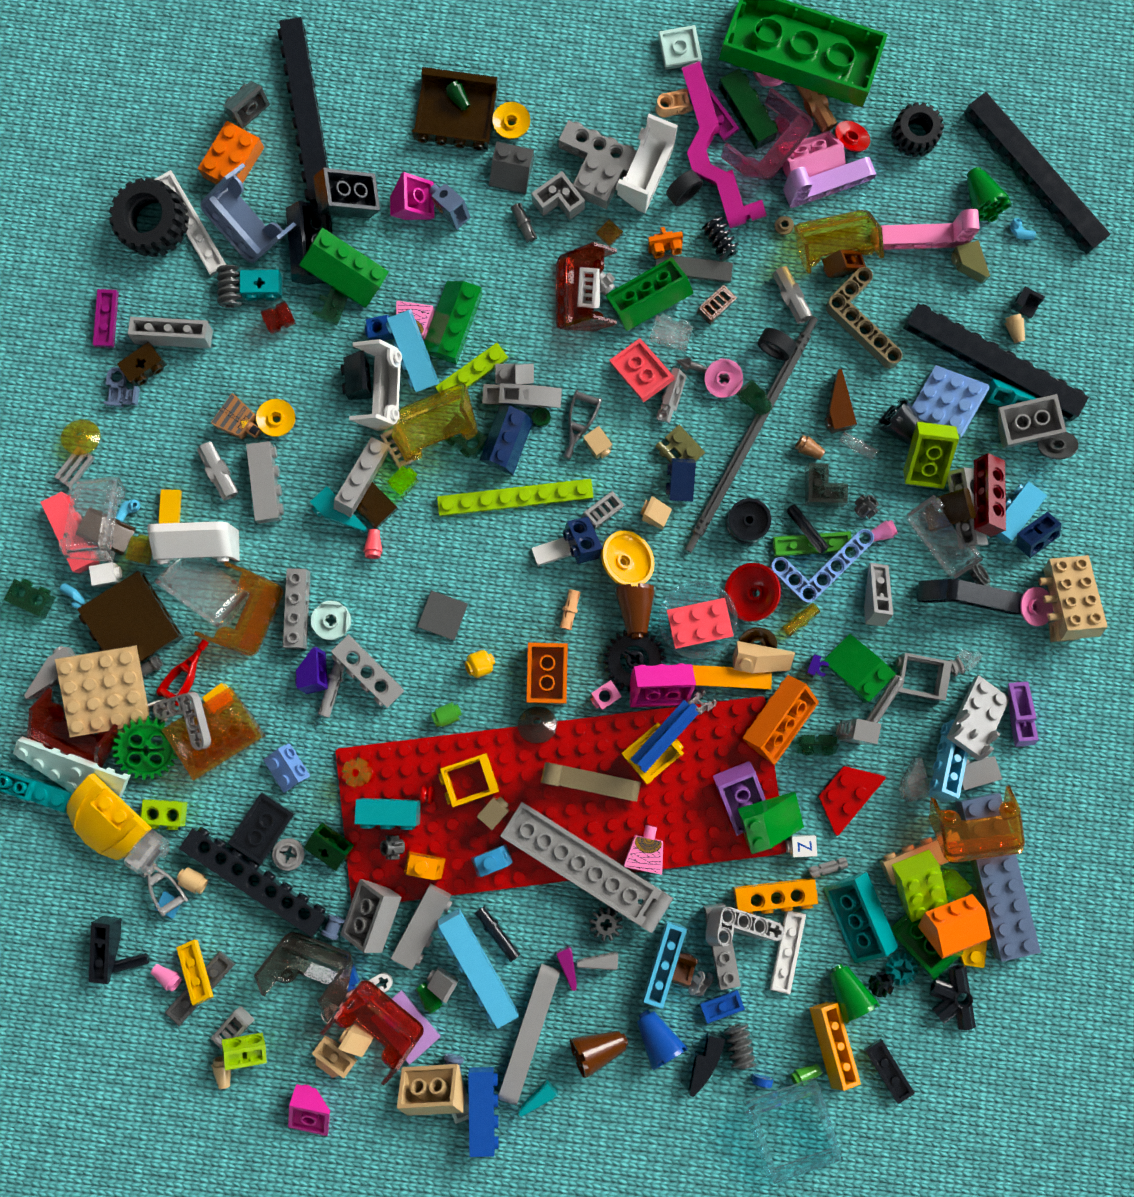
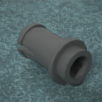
(153, 664)

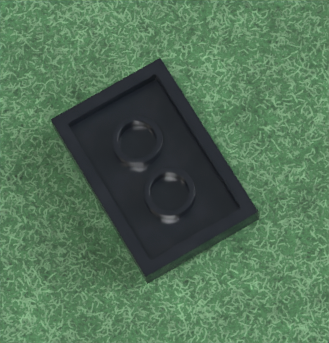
(261, 828)

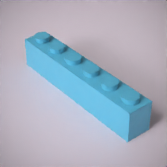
(477, 968)

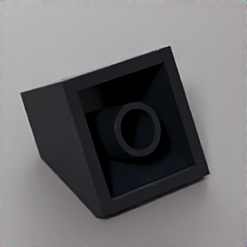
(357, 376)

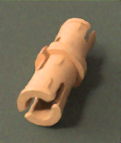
(570, 609)

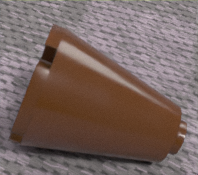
(635, 607)
(597, 1050)

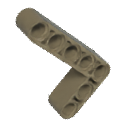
(860, 320)
(590, 781)

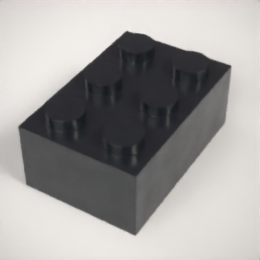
(346, 193)

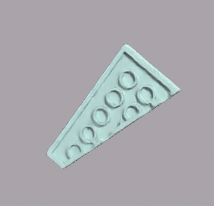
(66, 770)

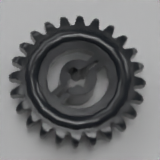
(620, 647)

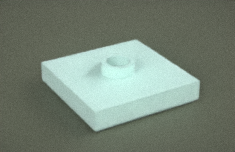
(679, 47)

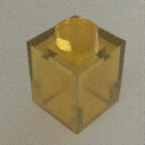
(139, 550)

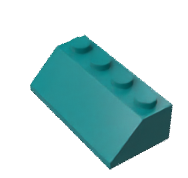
(861, 918)

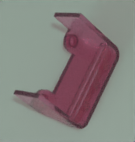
(792, 125)

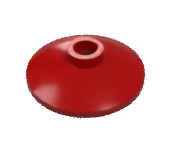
(852, 136)

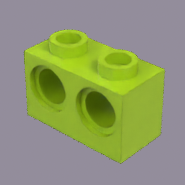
(164, 809)
(244, 1051)

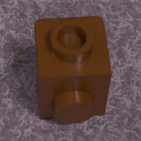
(684, 970)

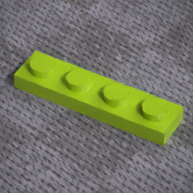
(475, 369)

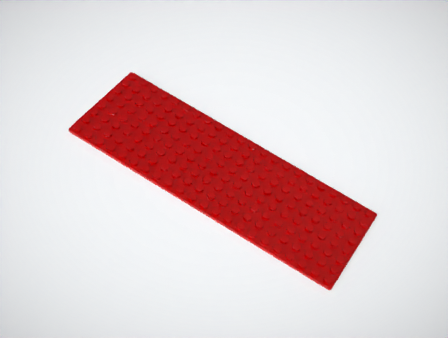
(677, 801)

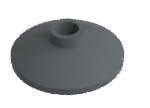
(1059, 447)

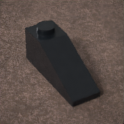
(103, 948)

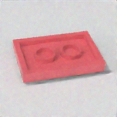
(642, 370)
(699, 623)

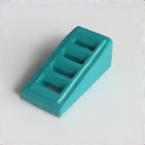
(541, 1096)

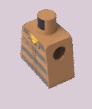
(236, 419)

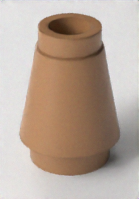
(807, 446)

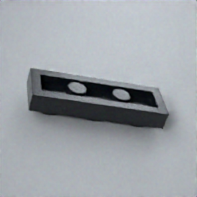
(889, 1071)

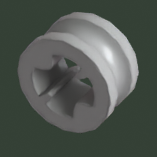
(957, 667)

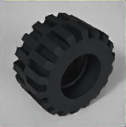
(922, 116)

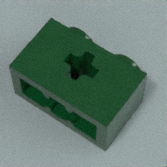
(329, 846)

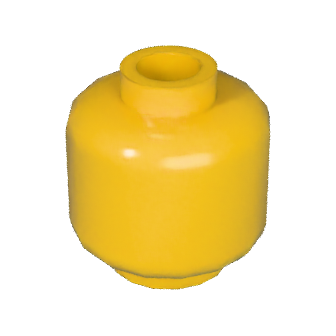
(479, 663)

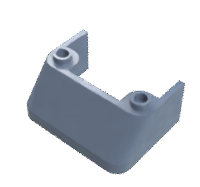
(238, 221)

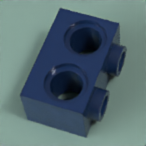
(1038, 534)
(583, 539)

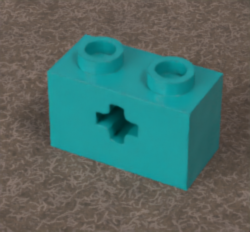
(252, 279)

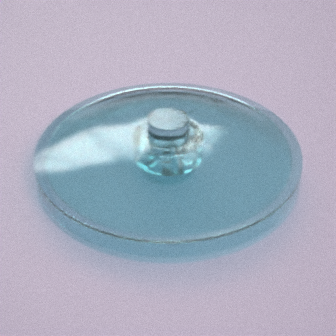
(693, 593)

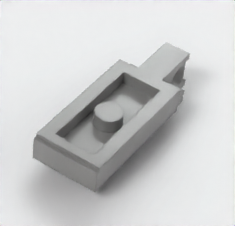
(672, 396)

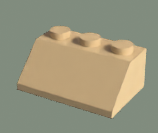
(431, 1090)

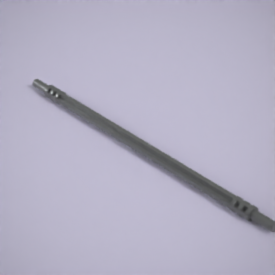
(749, 438)

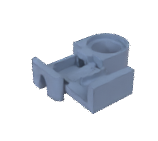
(122, 393)

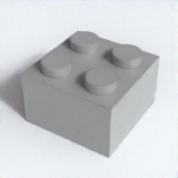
(598, 180)

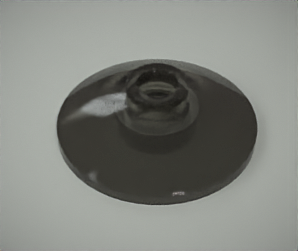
(539, 732)

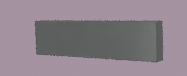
(702, 268)
(216, 971)

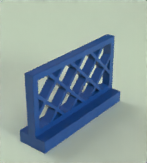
(664, 735)

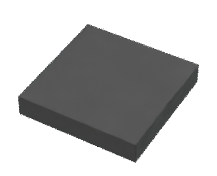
(442, 615)

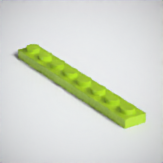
(515, 497)

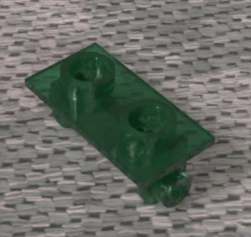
(826, 745)

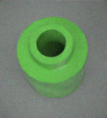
(446, 714)

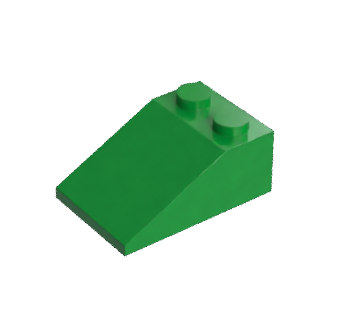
(859, 668)
(770, 821)
(920, 948)

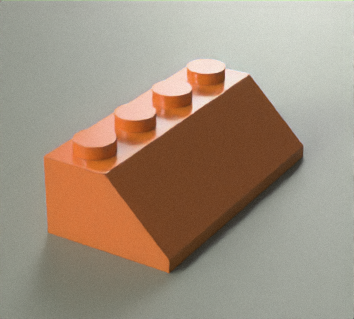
(781, 719)

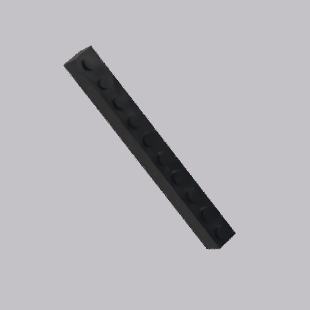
(303, 101)
(1036, 173)
(992, 360)

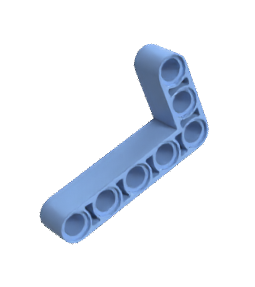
(826, 570)

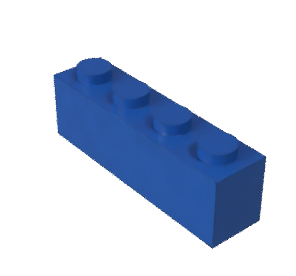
(481, 1112)

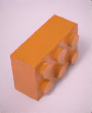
(229, 151)
(547, 673)

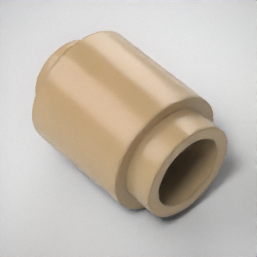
(192, 880)

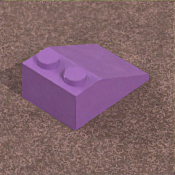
(738, 789)

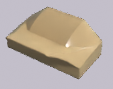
(332, 1059)

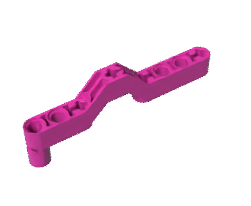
(698, 156)

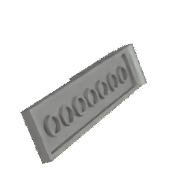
(587, 867)

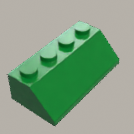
(343, 268)
(649, 293)
(453, 320)

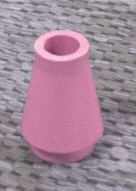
(884, 531)
(167, 978)

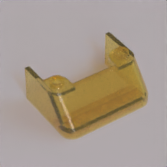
(843, 231)

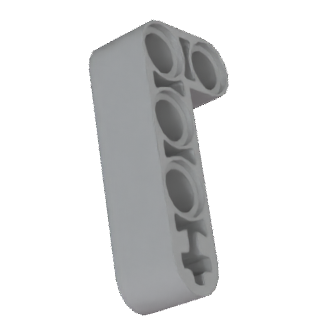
(721, 929)

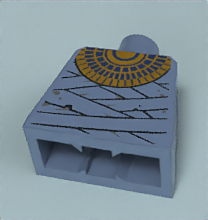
(450, 205)

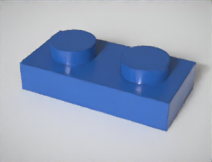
(722, 1006)

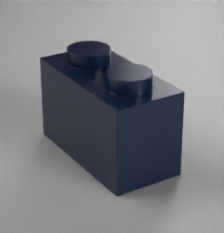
(681, 479)

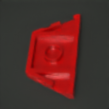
(847, 795)

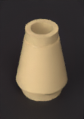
(1016, 328)
(222, 1077)

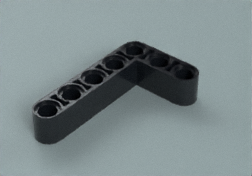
(969, 594)

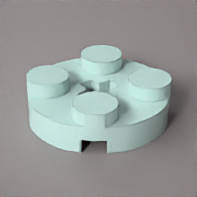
(323, 612)

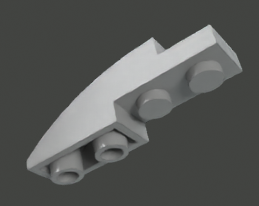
(522, 395)

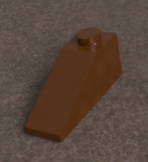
(840, 410)

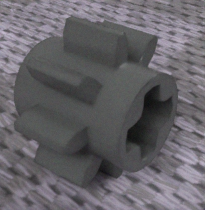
(866, 506)
(392, 847)

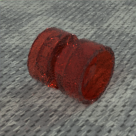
(278, 317)

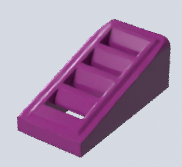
(566, 961)

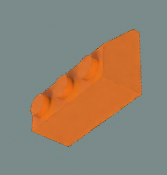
(956, 926)

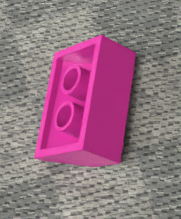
(661, 685)

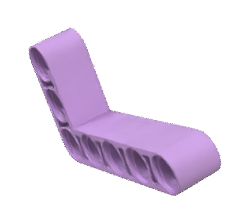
(804, 189)

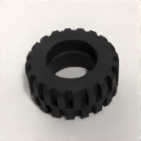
(132, 201)

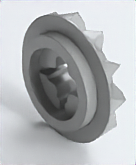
(280, 859)

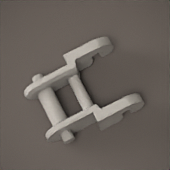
(707, 706)
(700, 984)

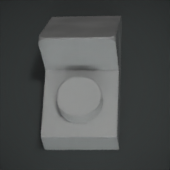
(514, 373)

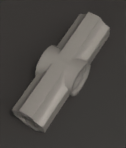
(792, 295)
(217, 471)

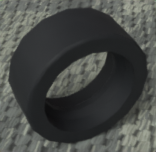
(684, 188)
(776, 344)

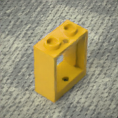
(488, 772)

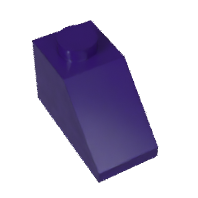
(312, 672)

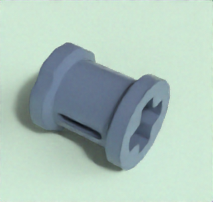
(332, 926)

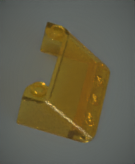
(434, 420)

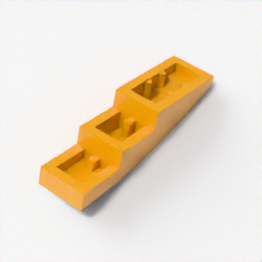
(727, 677)

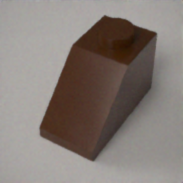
(843, 263)

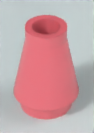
(373, 545)

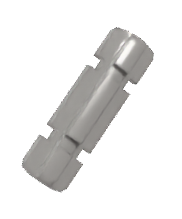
(828, 867)

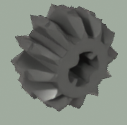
(601, 918)

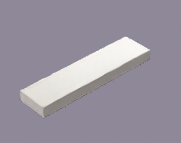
(787, 952)

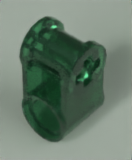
(755, 398)

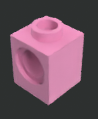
(614, 695)

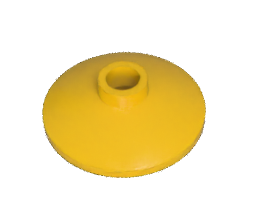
(511, 112)
(272, 409)

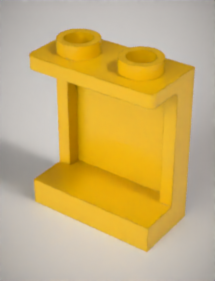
(669, 756)

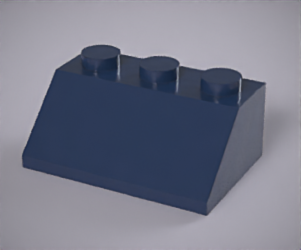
(506, 439)

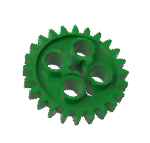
(144, 765)

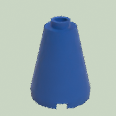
(659, 1039)

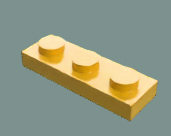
(194, 972)

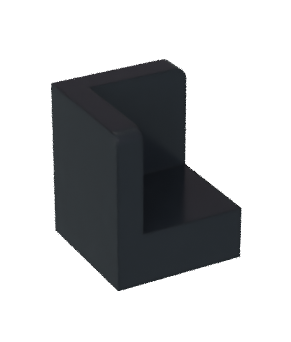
(1027, 302)

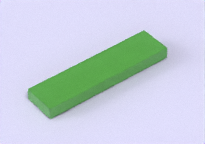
(800, 544)

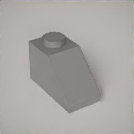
(442, 983)

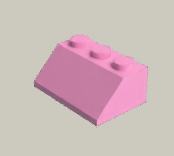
(817, 155)

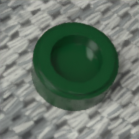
(541, 417)

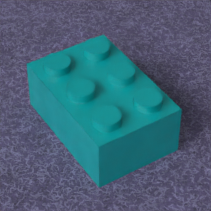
(387, 813)

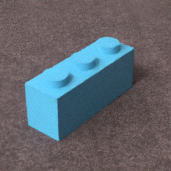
(1020, 509)

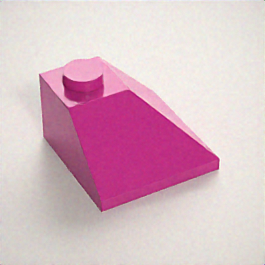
(412, 198)
(308, 1111)

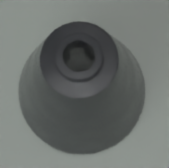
(900, 421)

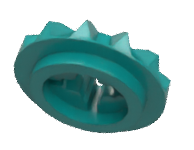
(897, 960)

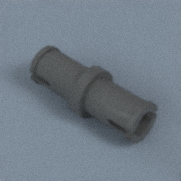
(523, 222)

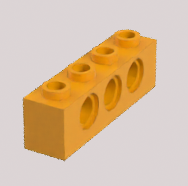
(807, 897)

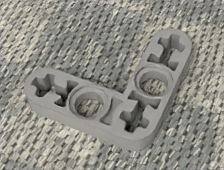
(186, 708)

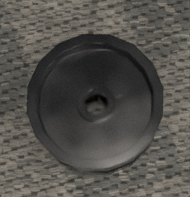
(752, 510)

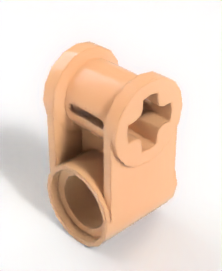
(677, 101)

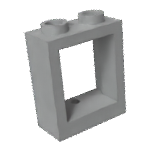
(941, 681)

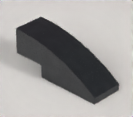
(705, 1062)

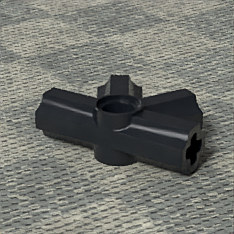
(949, 993)

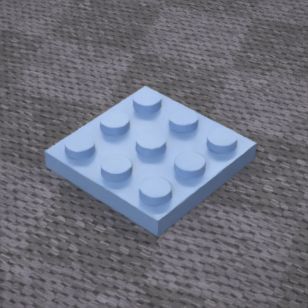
(949, 399)

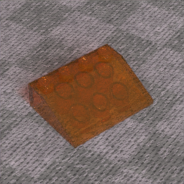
(230, 729)

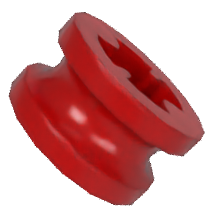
(426, 795)

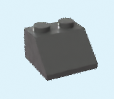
(246, 104)
(511, 167)

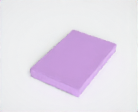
(429, 1035)

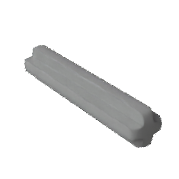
(885, 699)

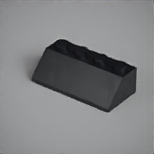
(307, 226)

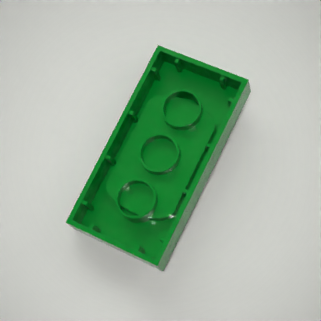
(804, 48)

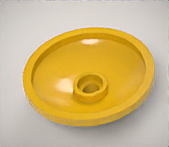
(634, 555)

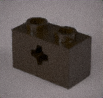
(144, 355)

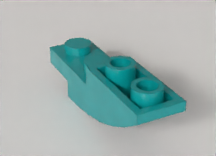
(34, 790)

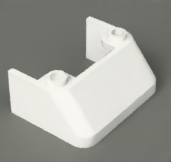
(648, 164)
(385, 385)
(193, 541)

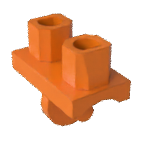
(665, 241)

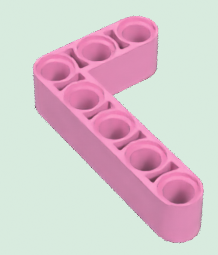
(932, 235)

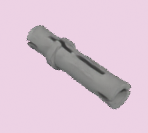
(330, 694)

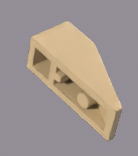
(761, 659)

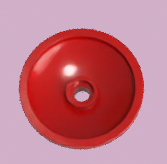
(742, 590)

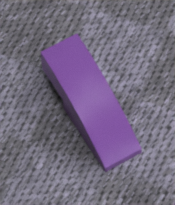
(1022, 714)

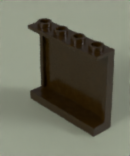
(443, 121)
(130, 617)

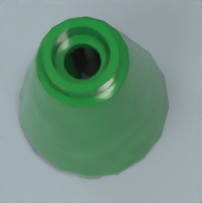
(986, 195)

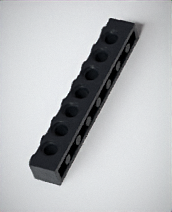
(193, 847)

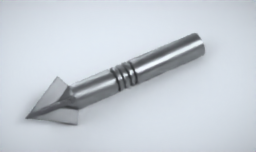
(688, 364)

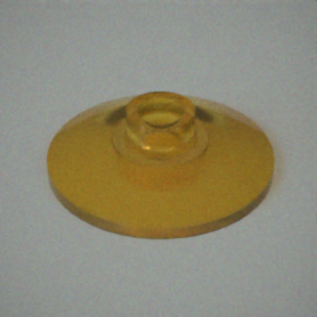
(83, 443)

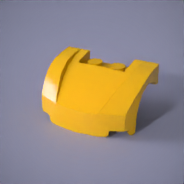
(104, 819)

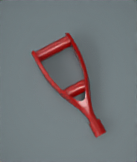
(184, 666)

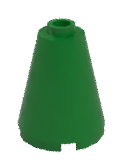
(851, 994)

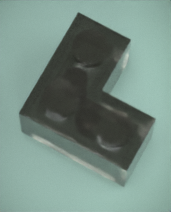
(819, 491)

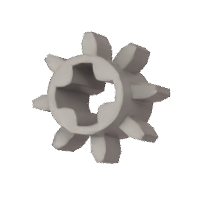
(606, 282)

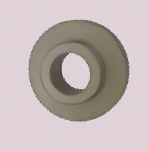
(784, 230)

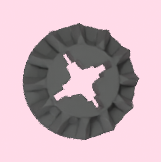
(979, 575)

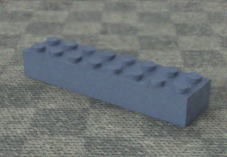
(1001, 890)

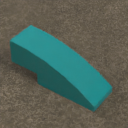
(1006, 394)

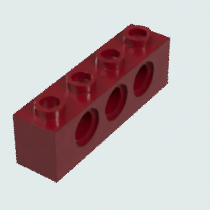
(989, 495)

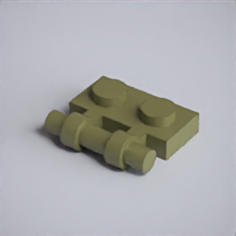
(682, 443)

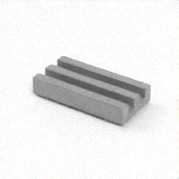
(68, 464)

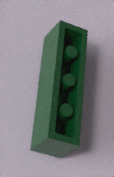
(747, 108)

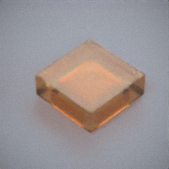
(609, 232)

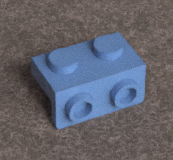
(286, 767)

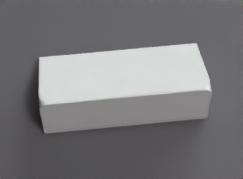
(551, 551)

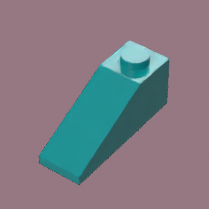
(324, 505)

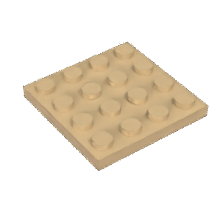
(102, 690)

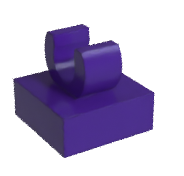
(815, 665)

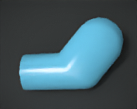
(1019, 232)
(127, 508)
(74, 594)

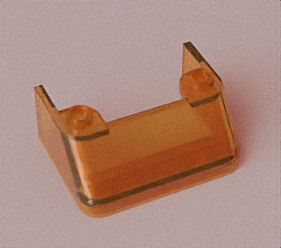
(255, 617)
(981, 836)

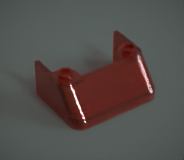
(567, 282)
(50, 728)
(381, 1019)

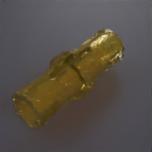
(801, 619)

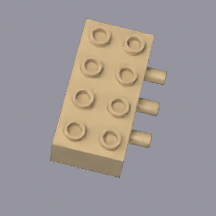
(1073, 597)

